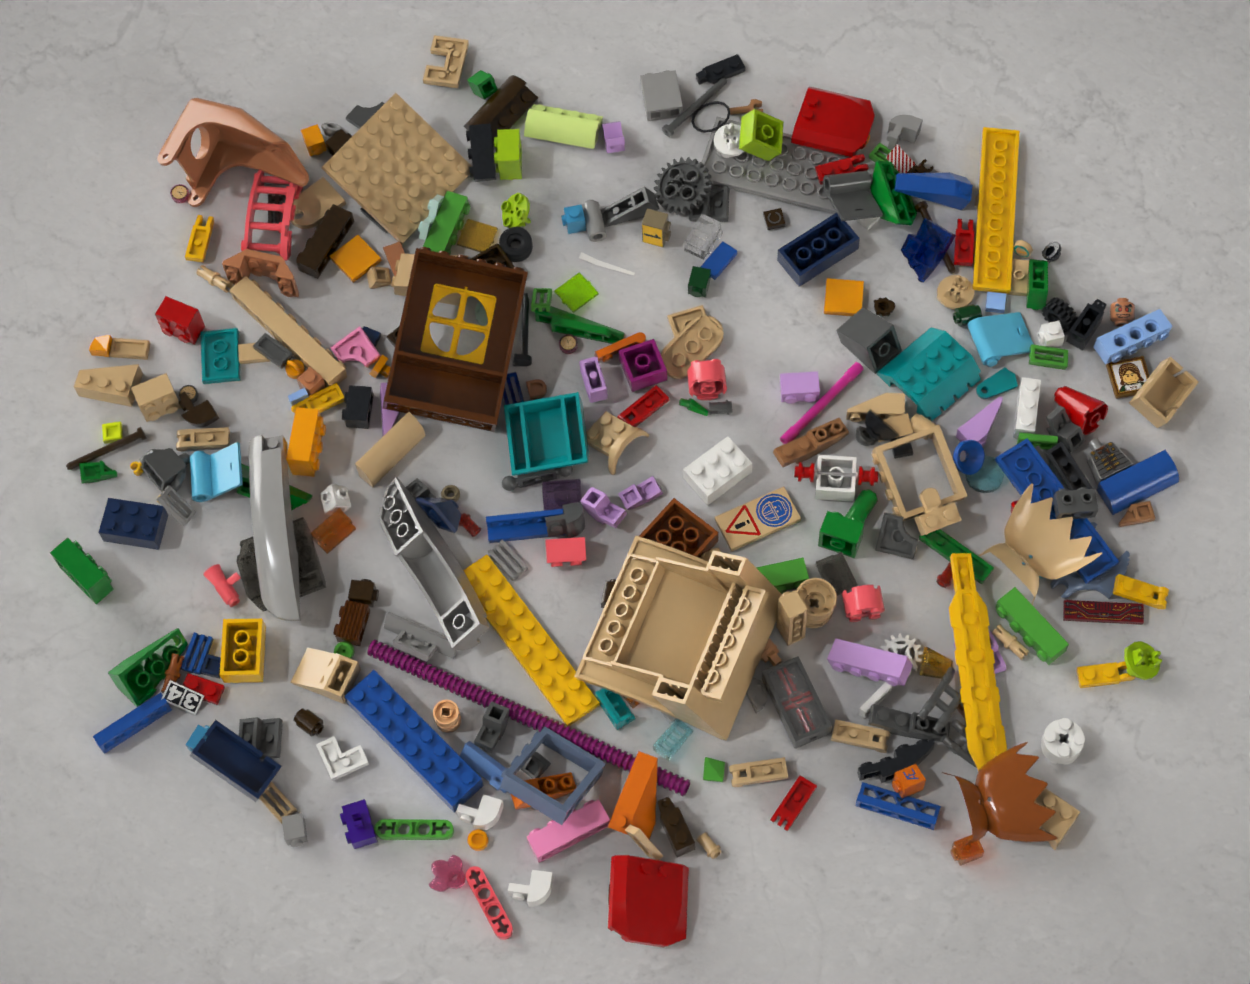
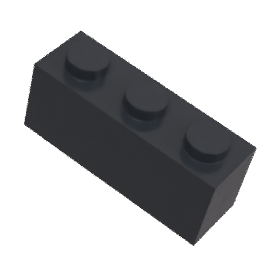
(481, 152)
(1067, 467)

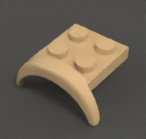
(611, 437)

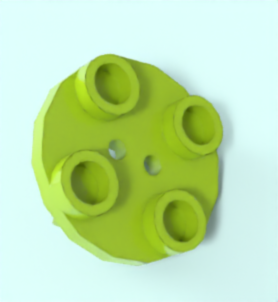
(515, 211)
(1142, 660)

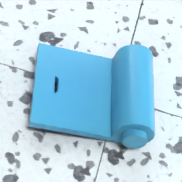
(999, 336)
(215, 473)

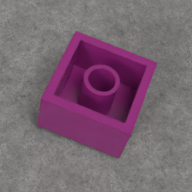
(643, 365)

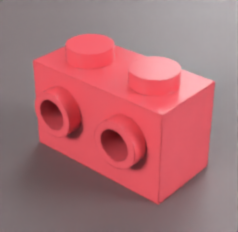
(565, 550)

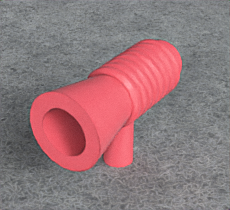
(223, 585)

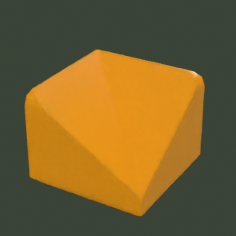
(101, 346)

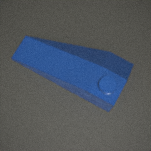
(939, 188)

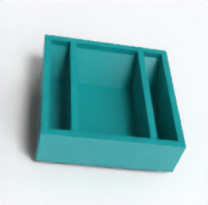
(546, 433)

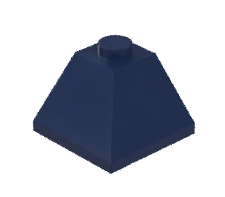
(442, 512)

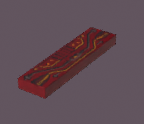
(1103, 612)

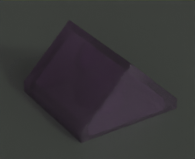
(560, 493)

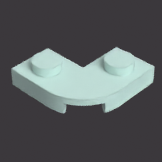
(433, 207)

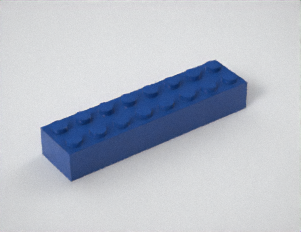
(414, 741)

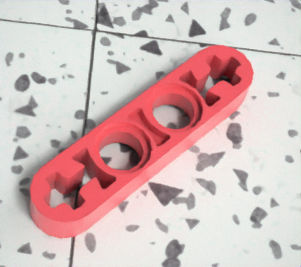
(487, 903)

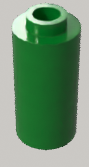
(863, 505)

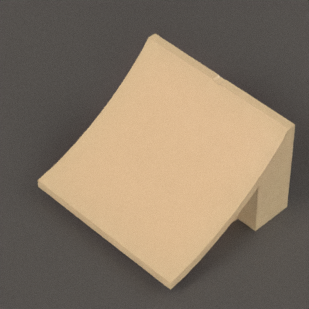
(682, 634)

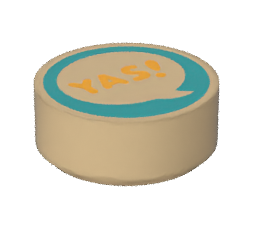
(1022, 249)

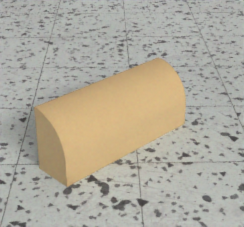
(390, 449)

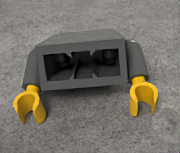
(163, 468)

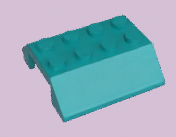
(932, 372)

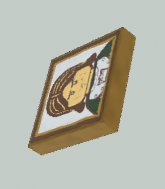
(1127, 376)

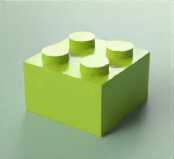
(761, 135)
(508, 154)

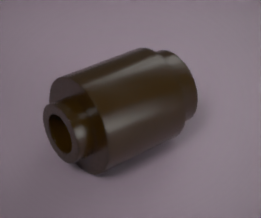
(308, 722)

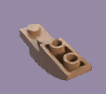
(812, 443)

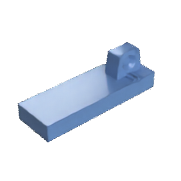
(483, 764)

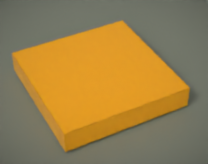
(355, 258)
(843, 297)

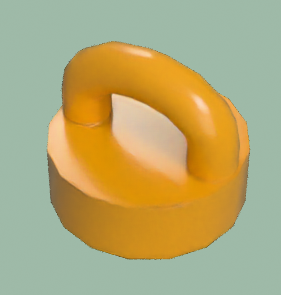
(294, 368)

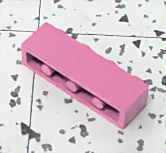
(577, 827)

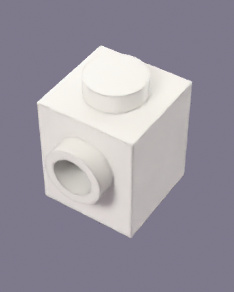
(1051, 335)

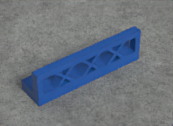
(519, 525)
(132, 723)
(896, 810)

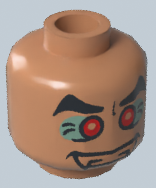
(1122, 312)

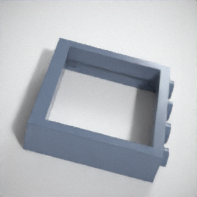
(538, 799)

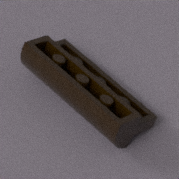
(504, 106)

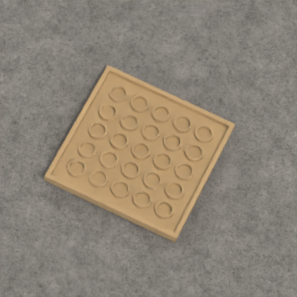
(397, 167)

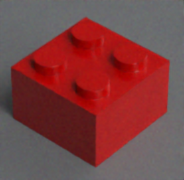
(179, 320)

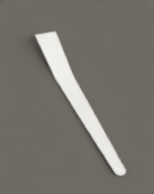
(600, 263)

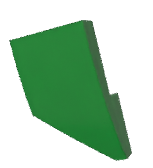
(95, 472)

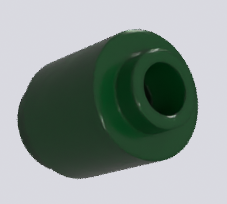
(965, 314)

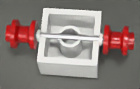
(836, 477)

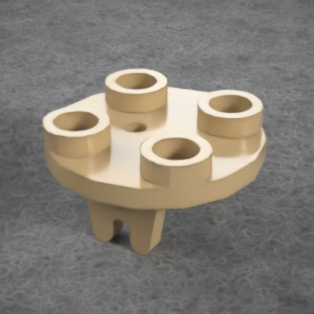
(951, 298)

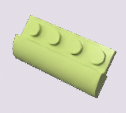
(562, 126)

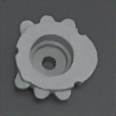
(330, 128)

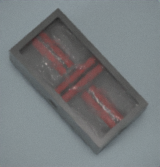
(796, 702)

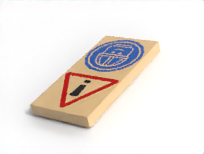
(757, 518)

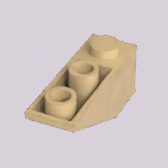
(884, 405)

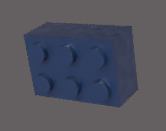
(133, 523)

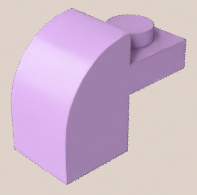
(613, 137)
(601, 509)

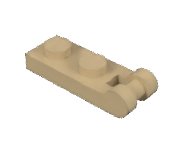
(203, 438)
(860, 735)
(759, 772)

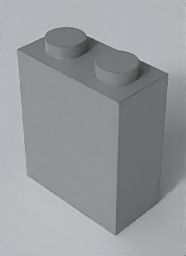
(661, 95)

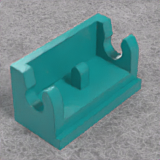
(614, 708)

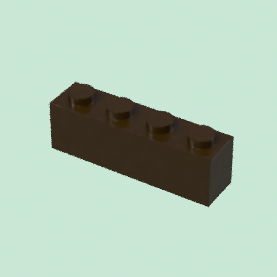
(324, 241)

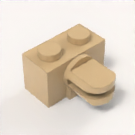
(936, 514)

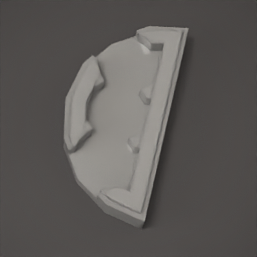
(757, 694)

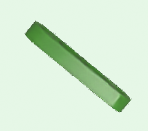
(413, 833)

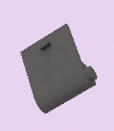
(851, 195)

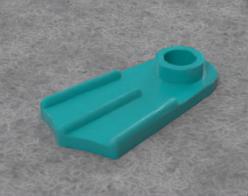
(997, 384)

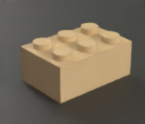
(1163, 392)

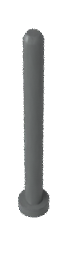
(669, 129)

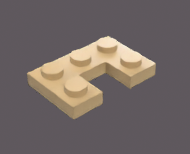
(455, 53)

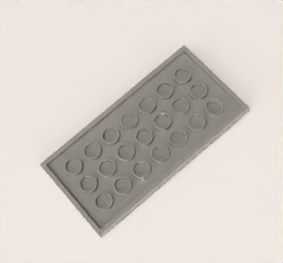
(784, 178)

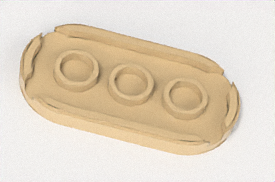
(692, 343)

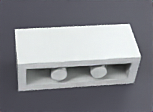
(1027, 406)

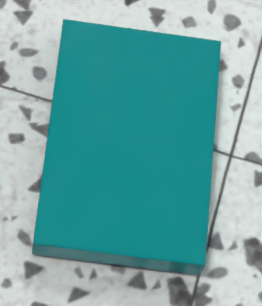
(220, 356)

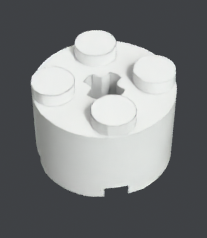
(1065, 731)

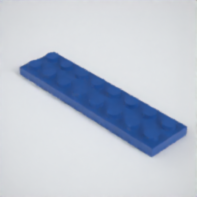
(1025, 466)

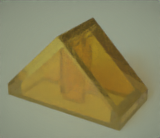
(934, 664)

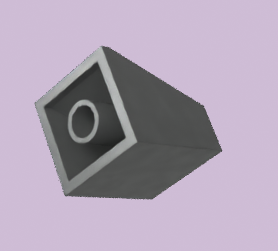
(870, 339)

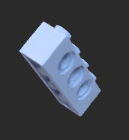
(1155, 322)

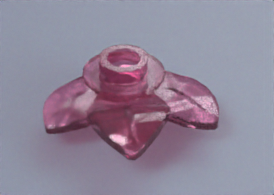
(445, 872)

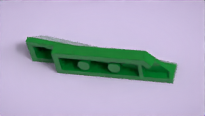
(572, 324)

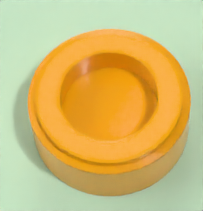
(477, 840)

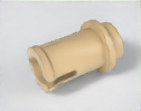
(709, 846)

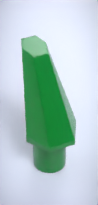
(693, 406)

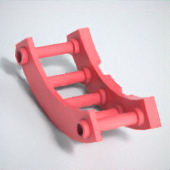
(287, 209)

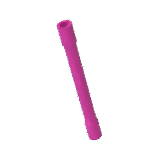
(848, 376)

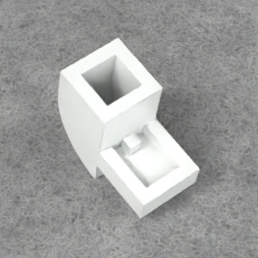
(485, 816)
(536, 892)

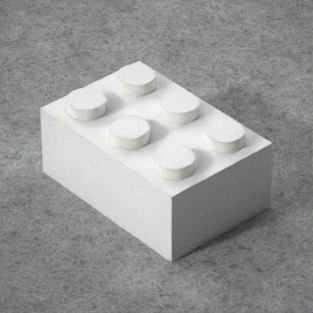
(717, 470)

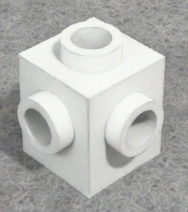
(335, 498)

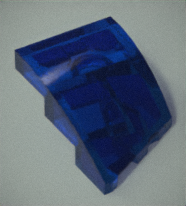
(927, 248)

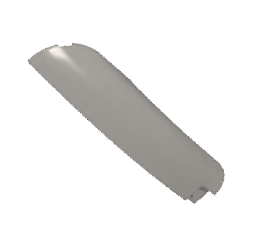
(273, 527)
(432, 567)

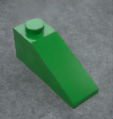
(1037, 284)

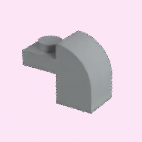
(903, 127)

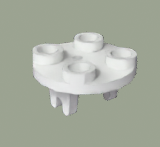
(728, 133)

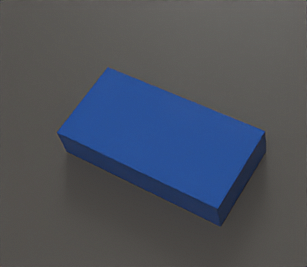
(719, 259)

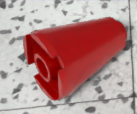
(1081, 408)

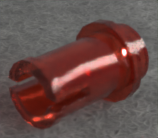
(469, 524)
(945, 578)

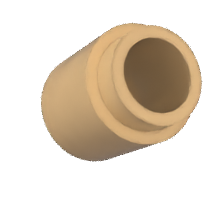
(921, 423)

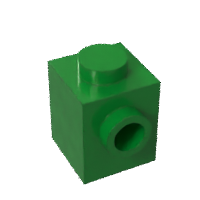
(482, 84)

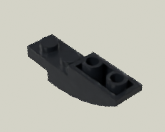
(903, 757)

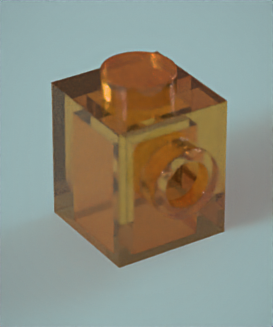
(967, 853)

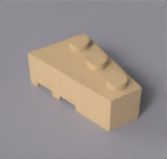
(109, 383)

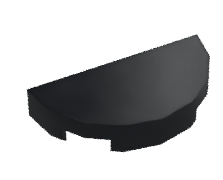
(878, 427)

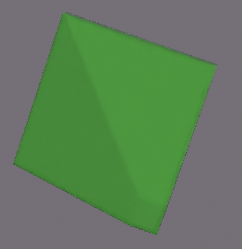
(713, 770)

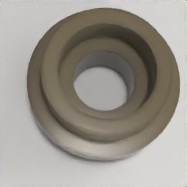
(450, 489)

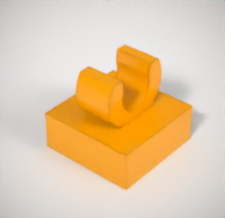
(381, 368)

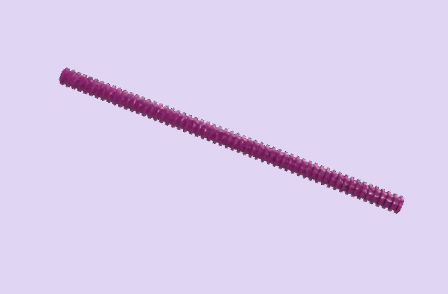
(517, 712)

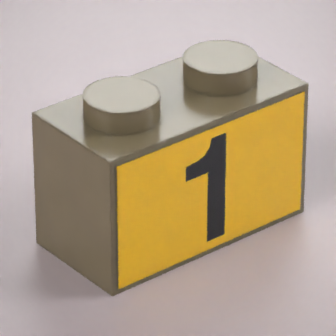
(655, 228)

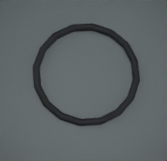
(716, 128)

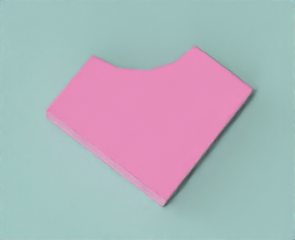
(356, 347)

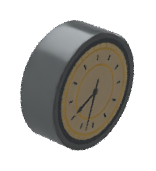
(191, 391)

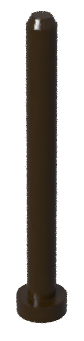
(922, 208)
(108, 448)

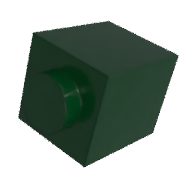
(699, 281)

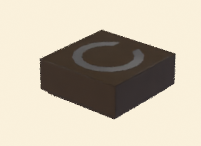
(774, 219)

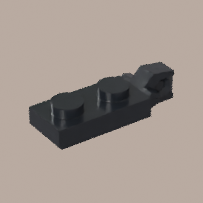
(723, 69)

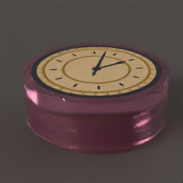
(179, 193)
(568, 344)

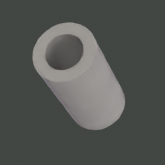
(594, 221)

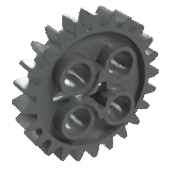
(686, 171)

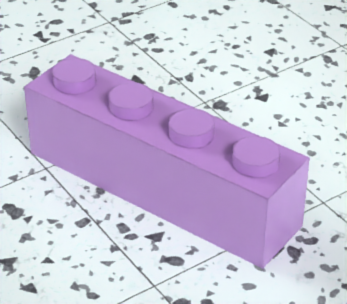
(869, 662)

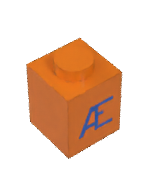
(908, 781)

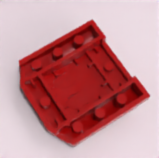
(833, 122)
(648, 900)

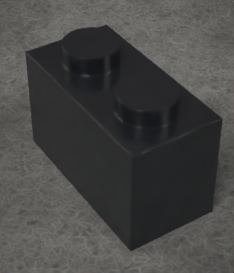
(358, 407)

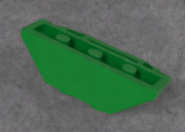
(894, 205)

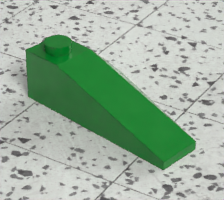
(144, 670)

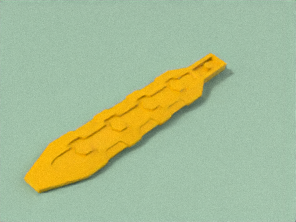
(975, 663)

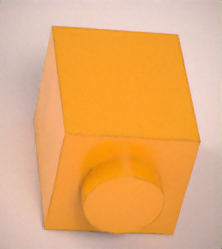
(313, 140)

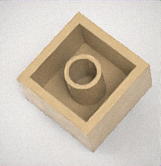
(156, 397)

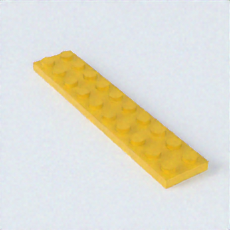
(996, 210)
(530, 643)

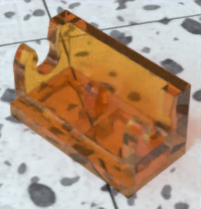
(333, 531)

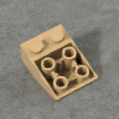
(326, 674)

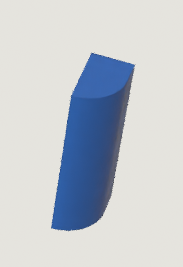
(1138, 482)

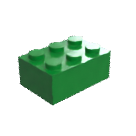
(82, 570)

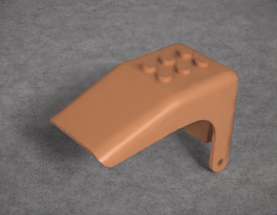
(227, 140)

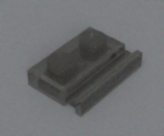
(836, 572)

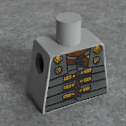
(1106, 460)

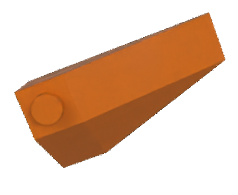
(638, 797)

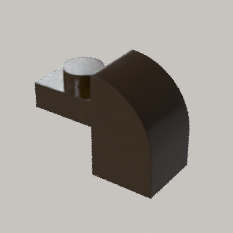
(198, 416)

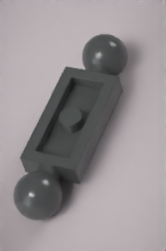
(509, 482)

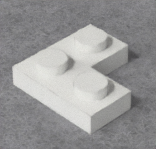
(339, 763)

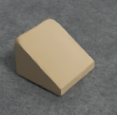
(378, 277)

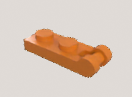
(606, 353)

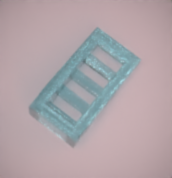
(668, 754)

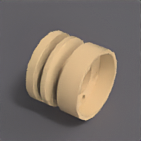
(820, 594)

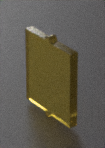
(477, 236)

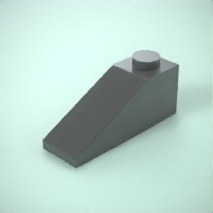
(630, 207)

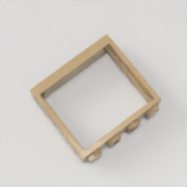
(945, 458)

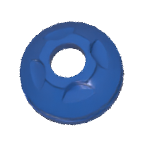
(974, 457)

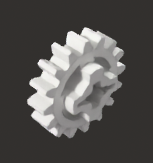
(904, 645)

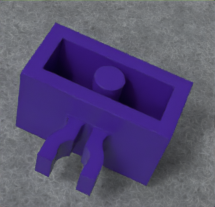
(359, 824)

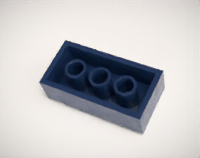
(818, 249)

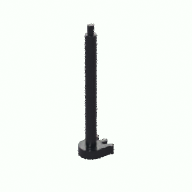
(524, 359)

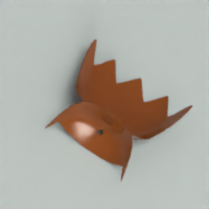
(1012, 794)

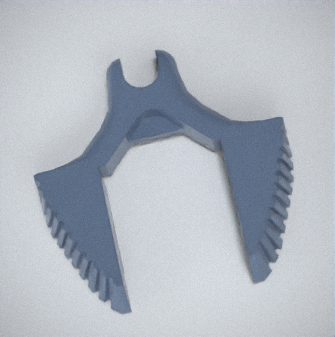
(1103, 584)

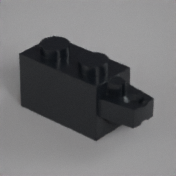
(1086, 324)

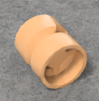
(447, 716)

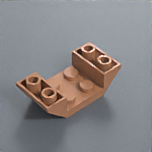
(261, 265)

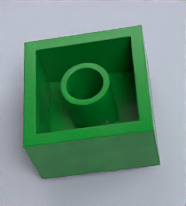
(841, 534)

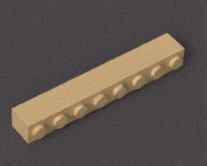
(287, 331)

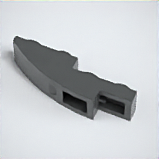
(905, 724)

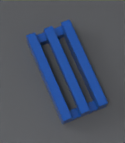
(201, 638)

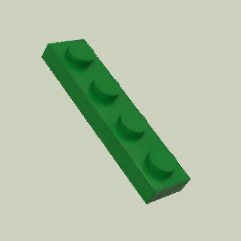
(946, 545)

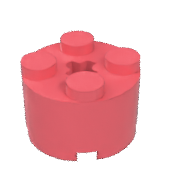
(706, 379)
(863, 602)

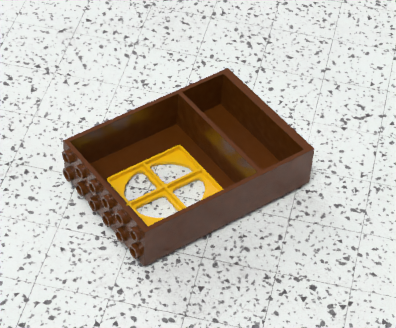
(442, 383)

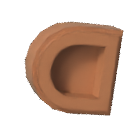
(536, 389)

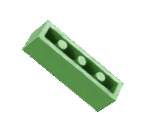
(447, 222)
(785, 574)
(1031, 626)

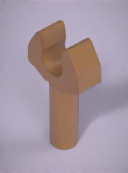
(746, 109)

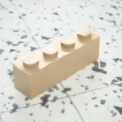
(791, 617)

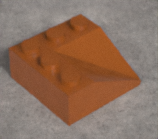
(681, 530)

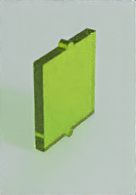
(576, 292)

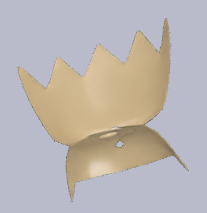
(1047, 540)

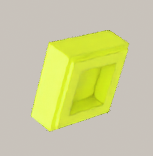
(112, 432)

